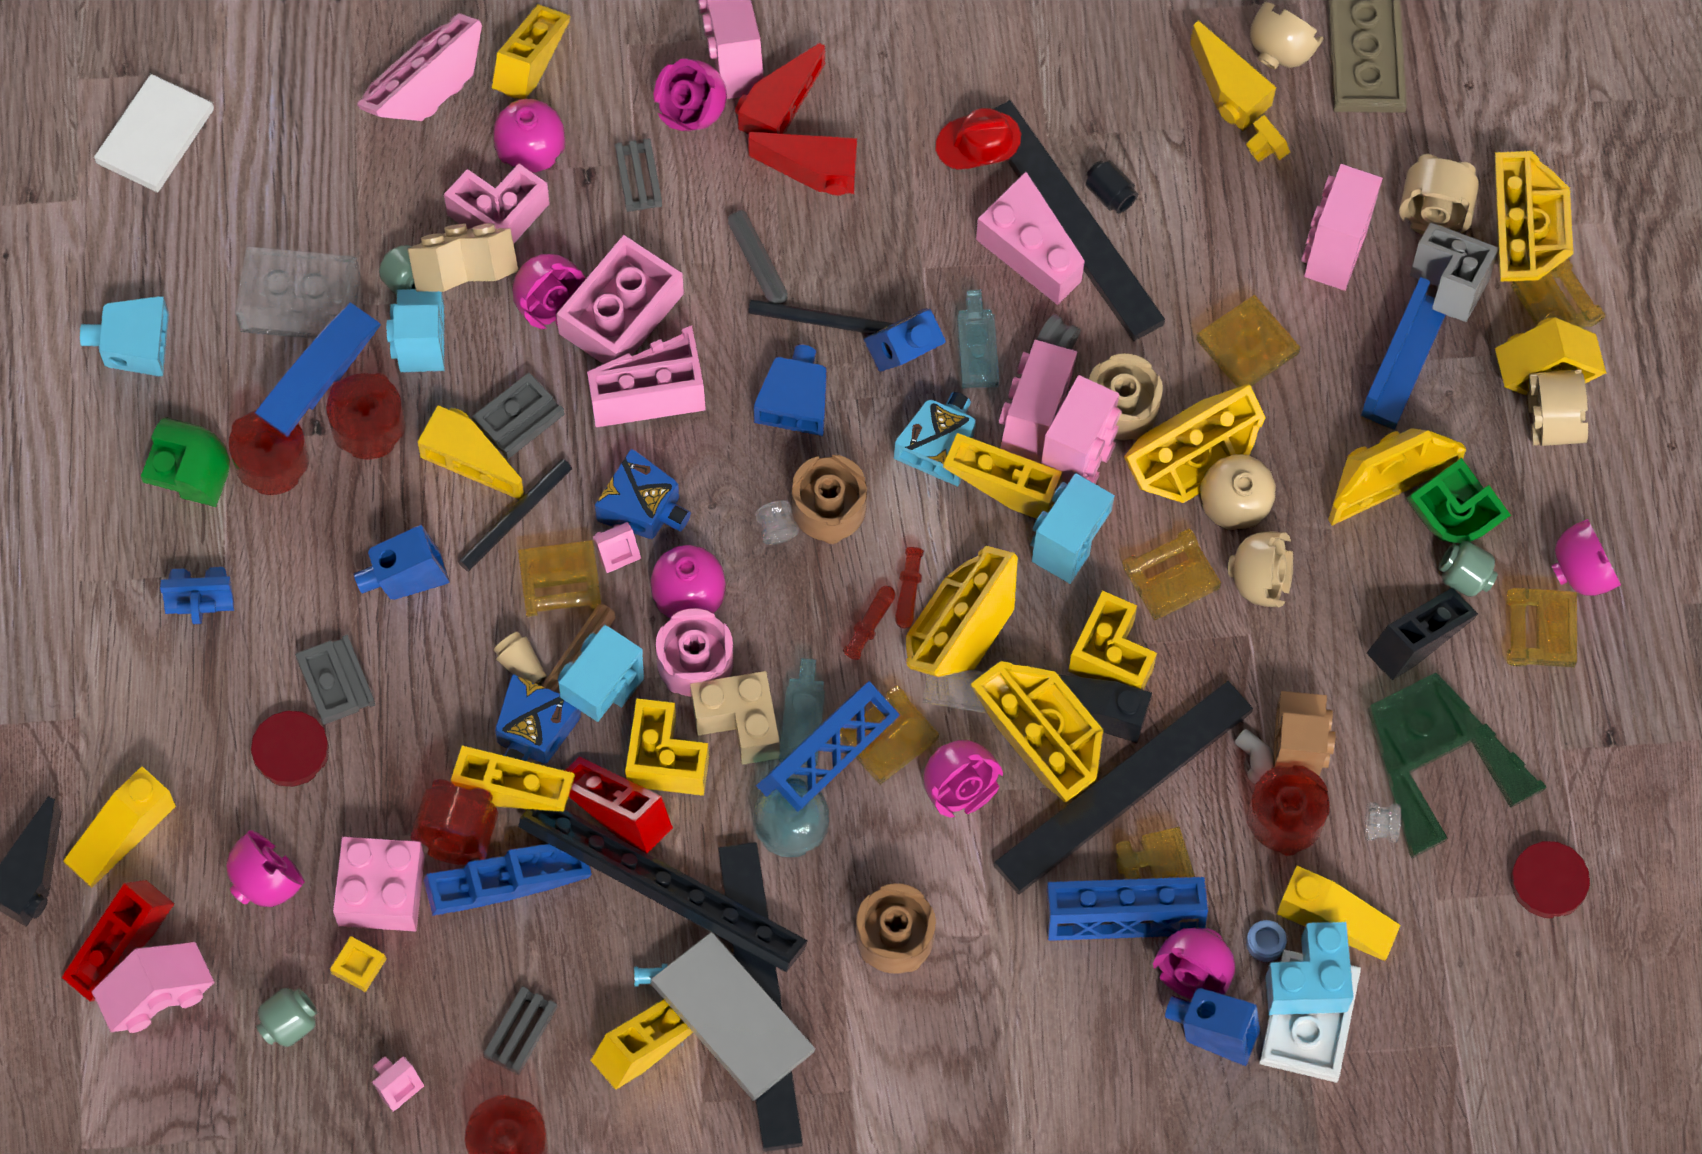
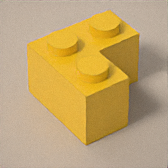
(1549, 347)
(1103, 646)
(658, 759)

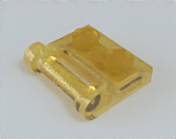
(1546, 300)
(555, 567)
(1176, 585)
(1554, 627)
(898, 742)

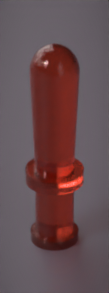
(910, 578)
(866, 629)

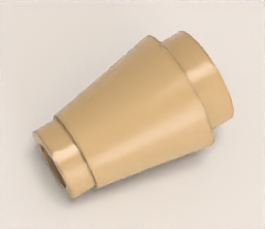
(519, 658)

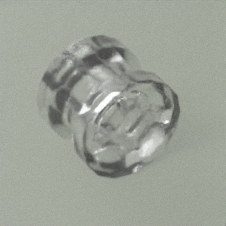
(776, 522)
(1382, 822)

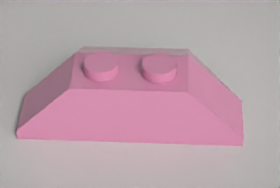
(426, 73)

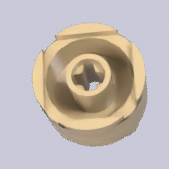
(1439, 194)
(1138, 392)
(1558, 407)

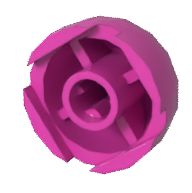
(690, 95)
(529, 135)
(544, 287)
(1583, 561)
(687, 580)
(961, 777)
(261, 873)
(1194, 961)

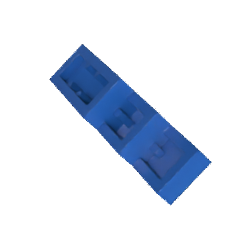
(317, 369)
(503, 878)

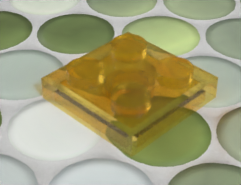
(1248, 343)

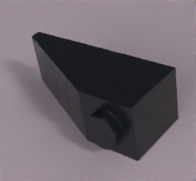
(1420, 633)
(1112, 704)
(29, 866)

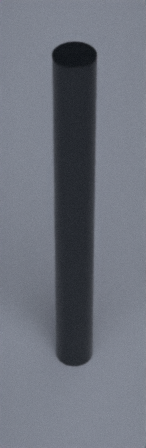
(816, 317)
(515, 514)

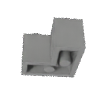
(1455, 265)

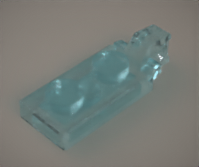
(977, 344)
(802, 709)

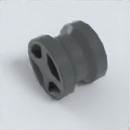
(1058, 333)

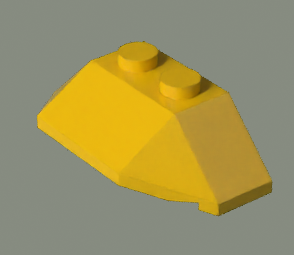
(1531, 217)
(1181, 450)
(1391, 469)
(964, 615)
(1043, 725)

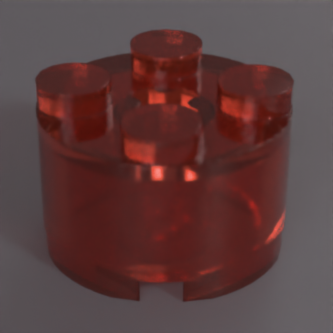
(365, 415)
(267, 457)
(1274, 794)
(455, 822)
(509, 1118)

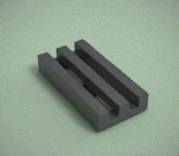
(634, 149)
(535, 1001)

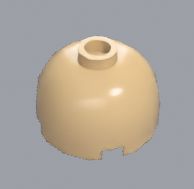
(1282, 38)
(1237, 492)
(1262, 568)

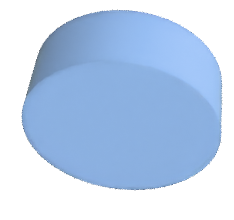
(1266, 940)

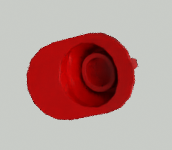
(978, 139)

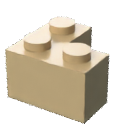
(462, 256)
(739, 705)

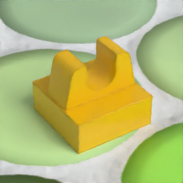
(1267, 141)
(358, 964)

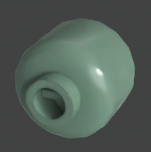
(396, 269)
(1468, 569)
(286, 1017)

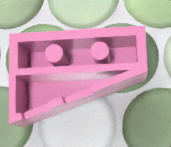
(733, 43)
(1031, 240)
(649, 384)
(1036, 398)

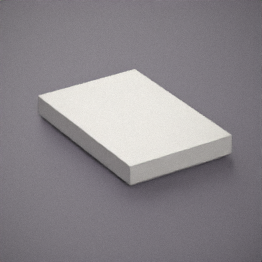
(154, 133)
(1308, 1042)

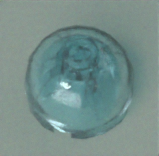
(785, 829)

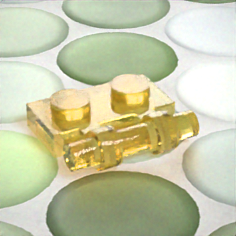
(1162, 852)

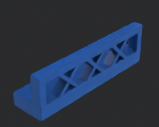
(1404, 359)
(816, 742)
(1127, 905)

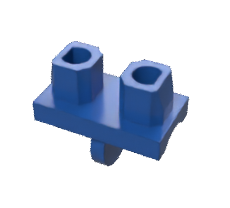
(197, 595)

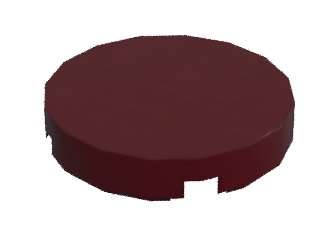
(290, 748)
(1550, 879)

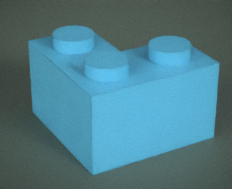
(417, 331)
(1067, 531)
(602, 674)
(1318, 982)

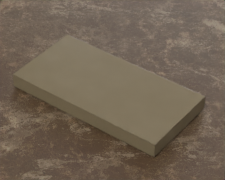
(1367, 56)

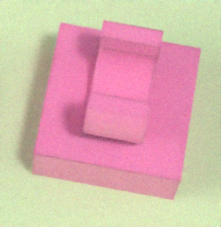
(617, 547)
(396, 1081)

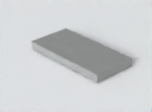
(732, 1016)

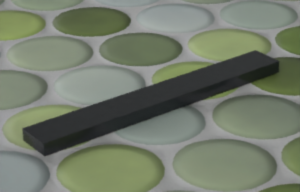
(1102, 261)
(1123, 787)
(744, 884)
(666, 886)

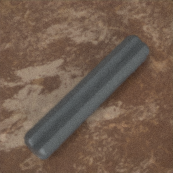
(757, 257)

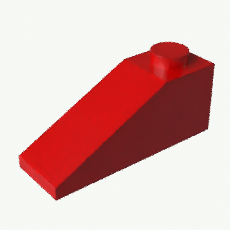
(780, 94)
(815, 161)
(619, 804)
(123, 927)

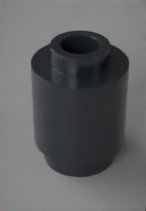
(1111, 186)

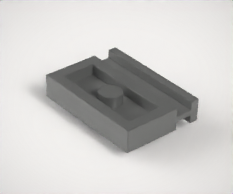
(518, 415)
(335, 679)

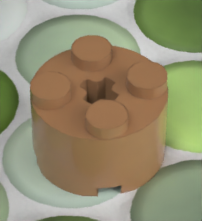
(829, 498)
(890, 950)

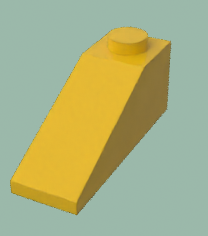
(528, 52)
(1234, 84)
(462, 447)
(1004, 475)
(512, 780)
(120, 826)
(1321, 900)
(639, 1044)

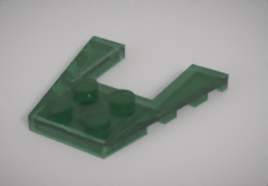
(1424, 726)

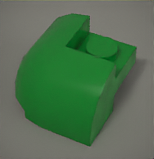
(187, 461)
(1457, 505)

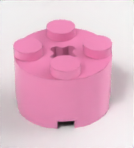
(689, 632)

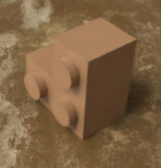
(1303, 731)

